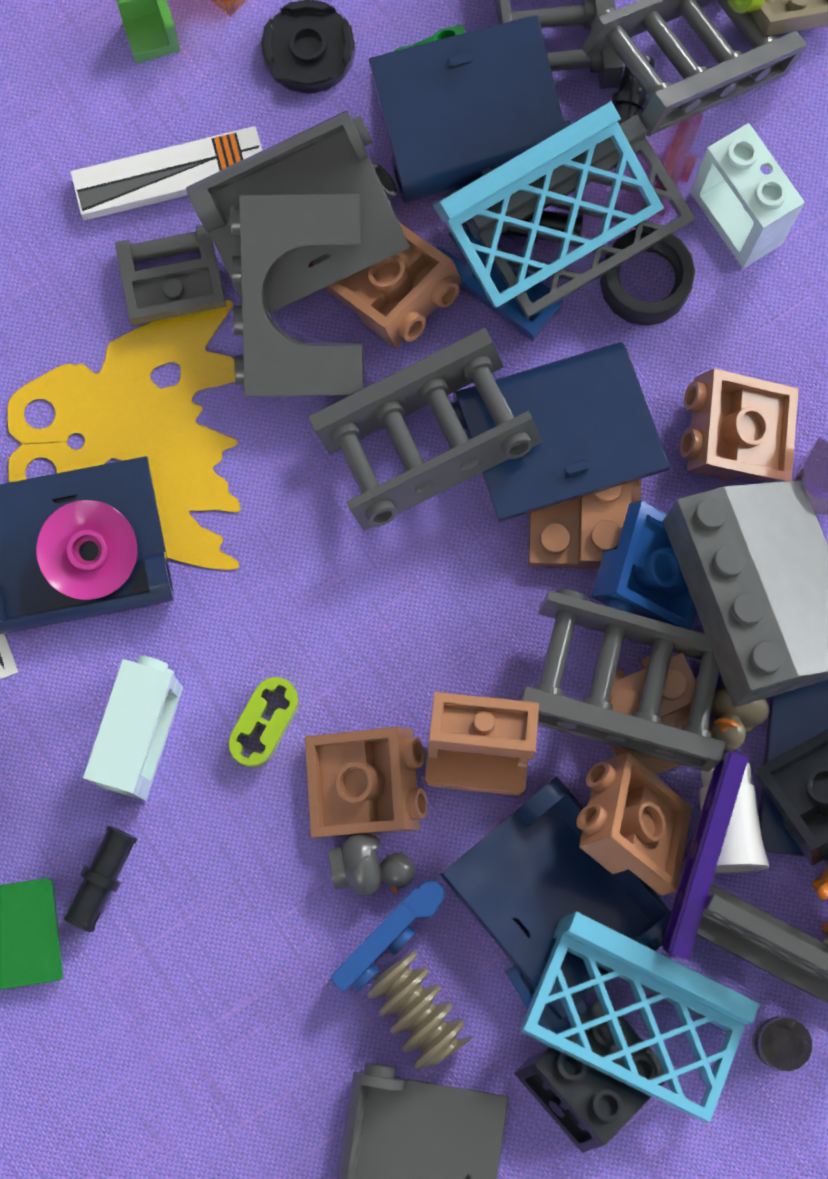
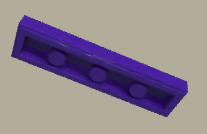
(704, 854)

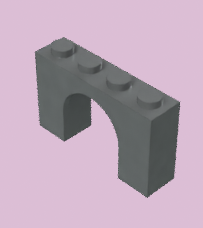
(272, 359)

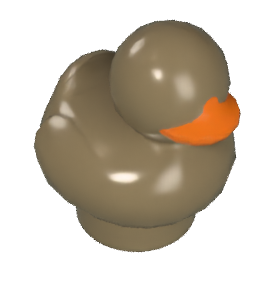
(732, 722)

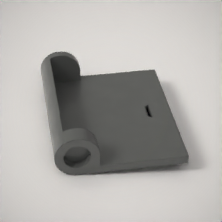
(315, 161)
(419, 1129)

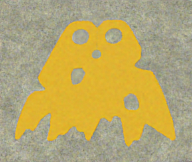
(132, 418)

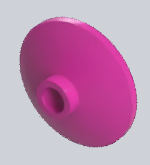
(61, 546)

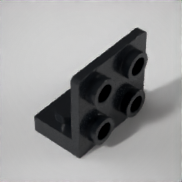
(583, 1099)

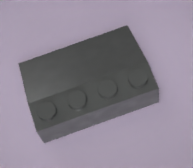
(757, 584)

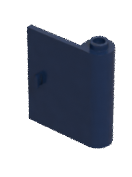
(466, 117)
(590, 428)
(26, 504)
(537, 875)

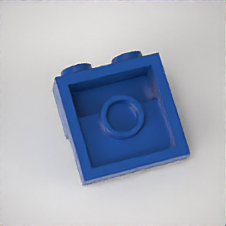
(644, 571)

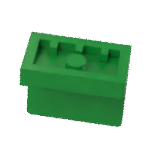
(29, 934)

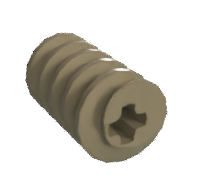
(417, 1012)

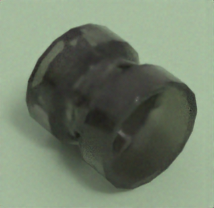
(789, 1047)

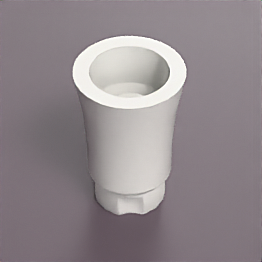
(743, 842)

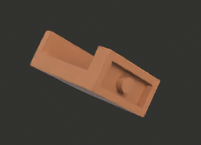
(481, 743)

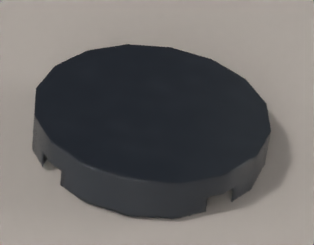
(308, 46)

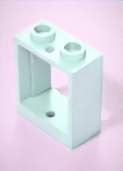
(733, 181)
(134, 728)

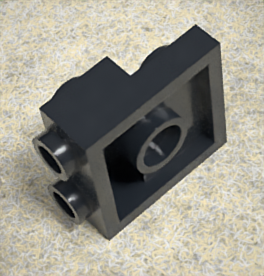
(800, 792)

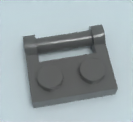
(170, 288)

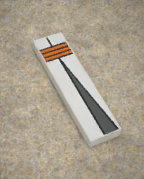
(158, 173)

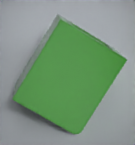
(148, 28)

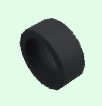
(655, 312)

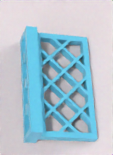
(527, 168)
(659, 976)

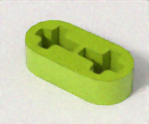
(253, 716)

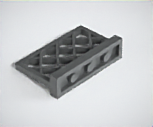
(564, 182)
(765, 942)

